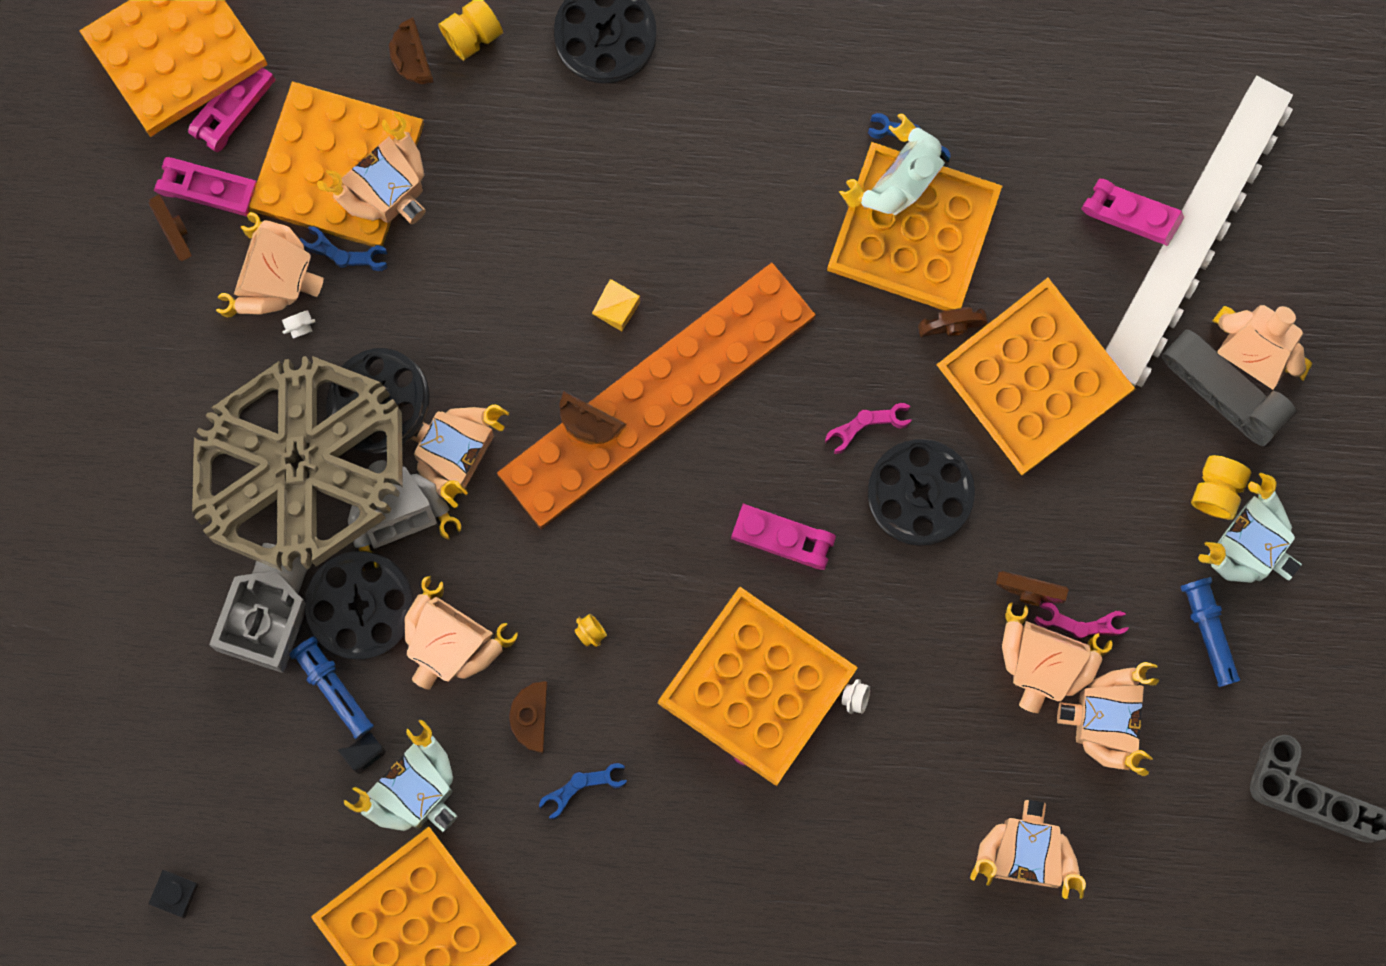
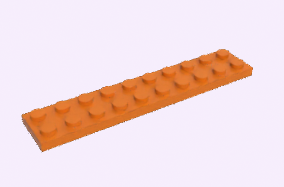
(660, 393)

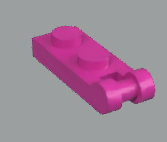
(230, 109)
(206, 186)
(1133, 212)
(782, 536)

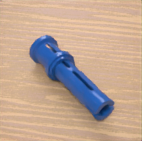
(1207, 615)
(317, 675)

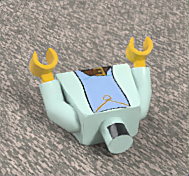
(905, 177)
(1255, 539)
(411, 788)

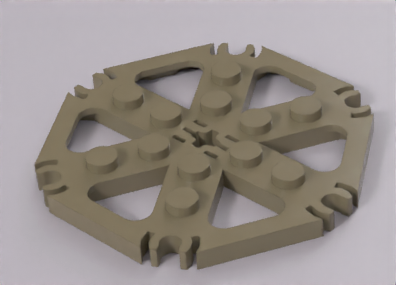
(277, 478)

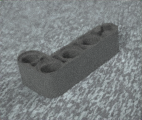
(1227, 389)
(1321, 797)

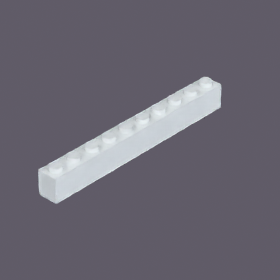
(1204, 221)

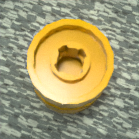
(470, 28)
(1222, 483)

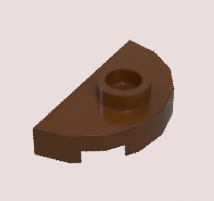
(408, 54)
(172, 227)
(953, 322)
(587, 422)
(1032, 590)
(528, 716)

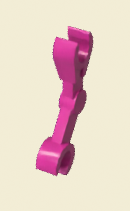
(865, 419)
(1081, 629)

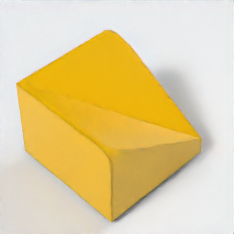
(616, 305)

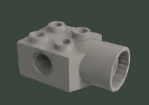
(262, 615)

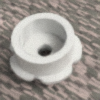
(298, 324)
(856, 697)

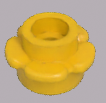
(590, 630)

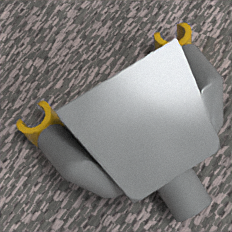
(410, 512)

